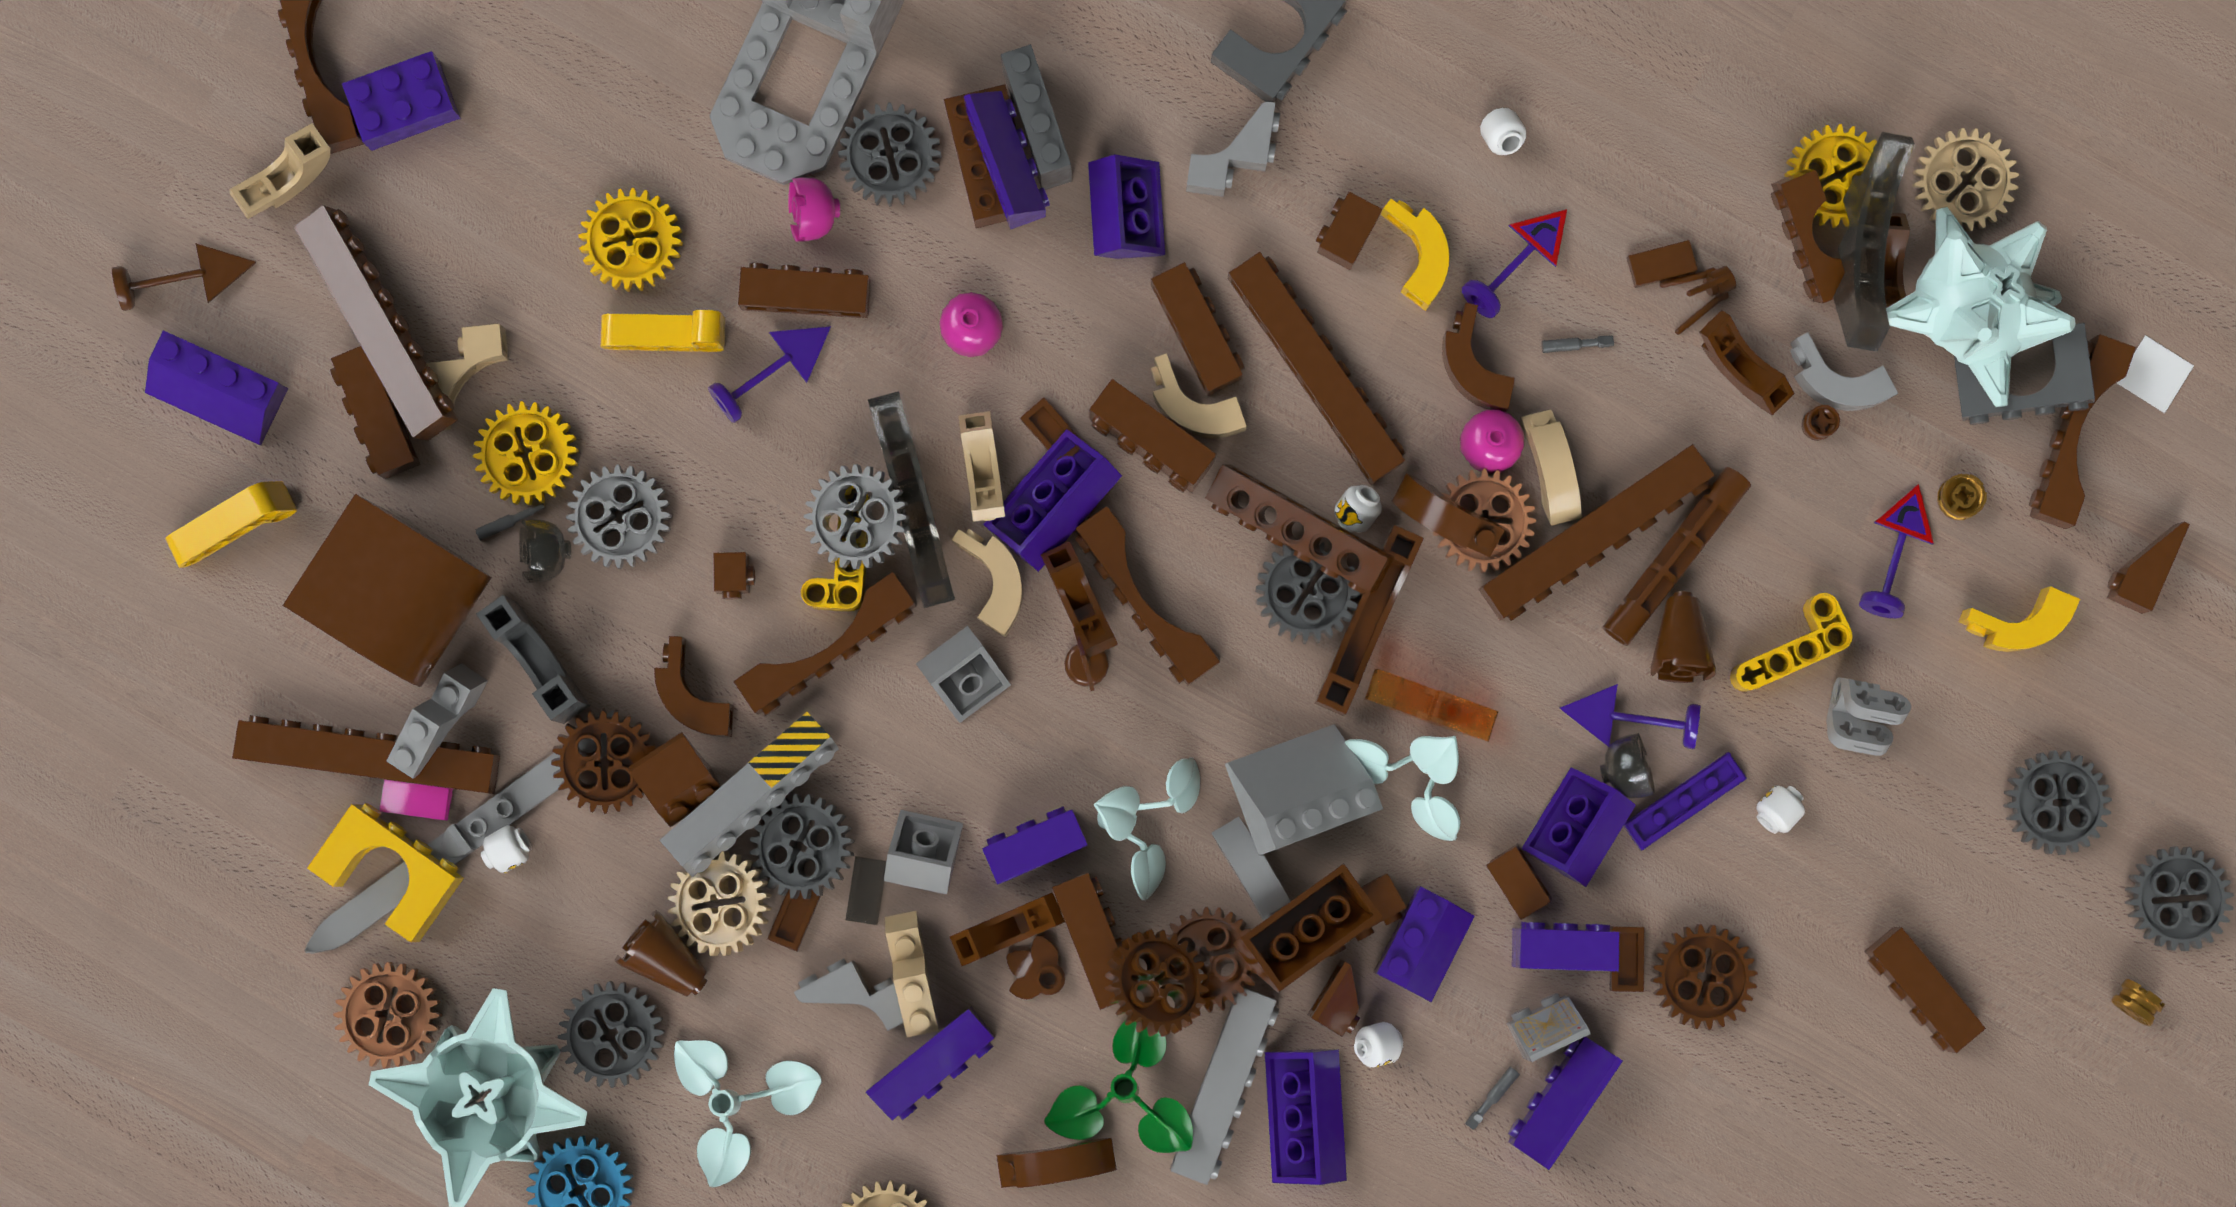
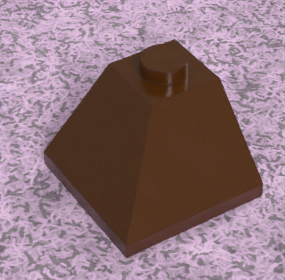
(1337, 1002)

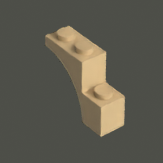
(480, 348)
(911, 973)

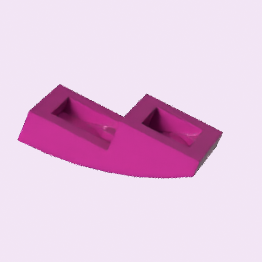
(416, 800)

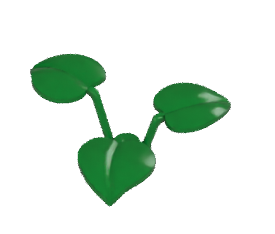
(1163, 1129)

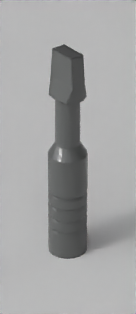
(1575, 344)
(505, 522)
(1493, 1097)

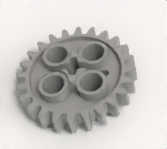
(604, 491)
(832, 501)

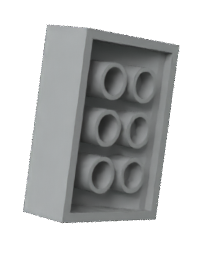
(1301, 788)

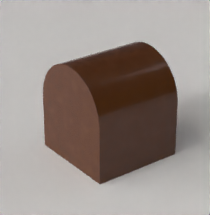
(387, 590)

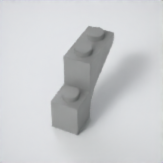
(1248, 151)
(433, 719)
(847, 986)

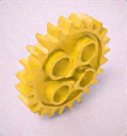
(1824, 152)
(626, 212)
(552, 443)

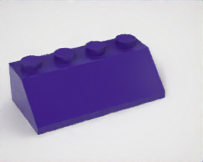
(1005, 157)
(213, 388)
(1053, 499)
(930, 1064)
(1564, 1101)
(1305, 1116)

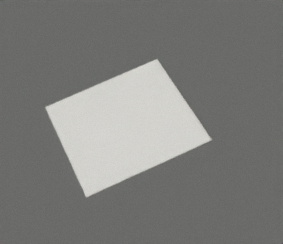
(2155, 374)

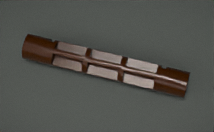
(1676, 556)

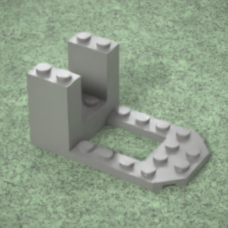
(774, 142)

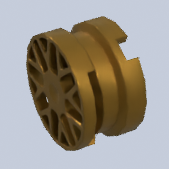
(1962, 496)
(2138, 1002)

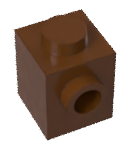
(732, 574)

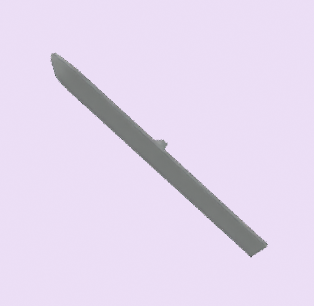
(454, 845)

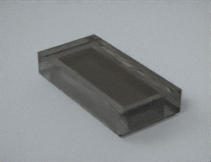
(866, 891)

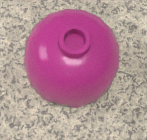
(811, 208)
(971, 324)
(1492, 441)

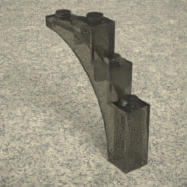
(1863, 248)
(905, 468)

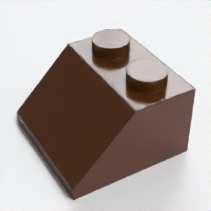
(675, 779)

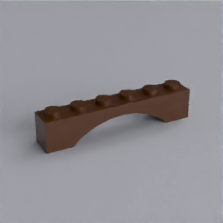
(329, 115)
(2060, 491)
(881, 606)
(1367, 625)
(1186, 651)

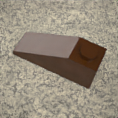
(2143, 577)

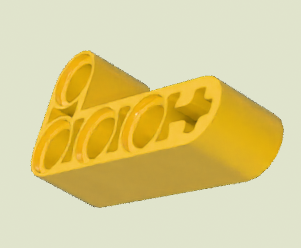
(653, 332)
(229, 521)
(841, 579)
(1789, 651)

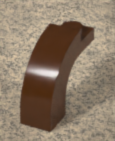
(1894, 258)
(1742, 366)
(1466, 374)
(1446, 517)
(1078, 599)
(701, 716)
(1007, 929)
(1056, 1164)

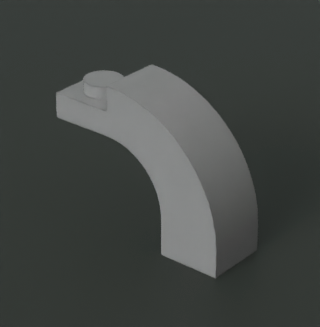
(1836, 390)
(1251, 868)

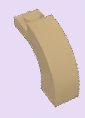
(288, 175)
(1196, 419)
(982, 466)
(1554, 466)
(1007, 590)

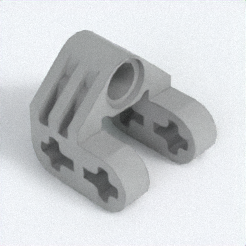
(1860, 700)

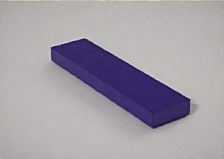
(1684, 801)

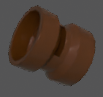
(1826, 419)

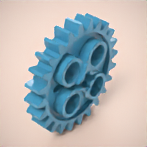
(606, 1174)

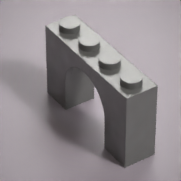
(1270, 73)
(1037, 115)
(2068, 387)
(554, 686)

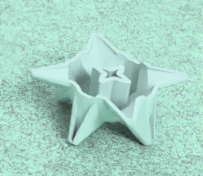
(1983, 301)
(455, 1077)

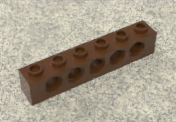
(1373, 560)

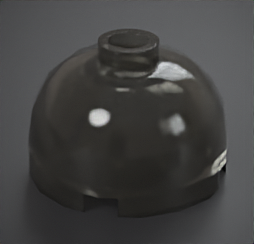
(542, 550)
(1628, 767)

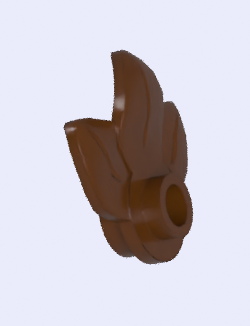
(1031, 967)

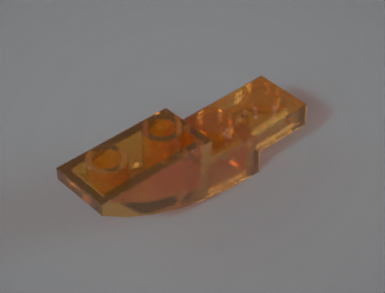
(1431, 705)

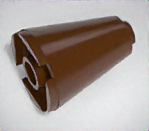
(1682, 642)
(663, 957)

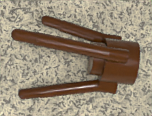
(1716, 283)

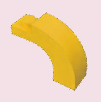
(1431, 250)
(2047, 619)

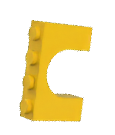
(430, 879)

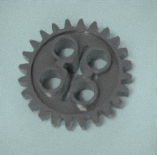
(863, 161)
(1283, 577)
(2086, 800)
(828, 858)
(2176, 869)
(586, 1050)

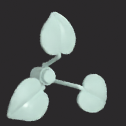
(1434, 757)
(1118, 817)
(700, 1067)

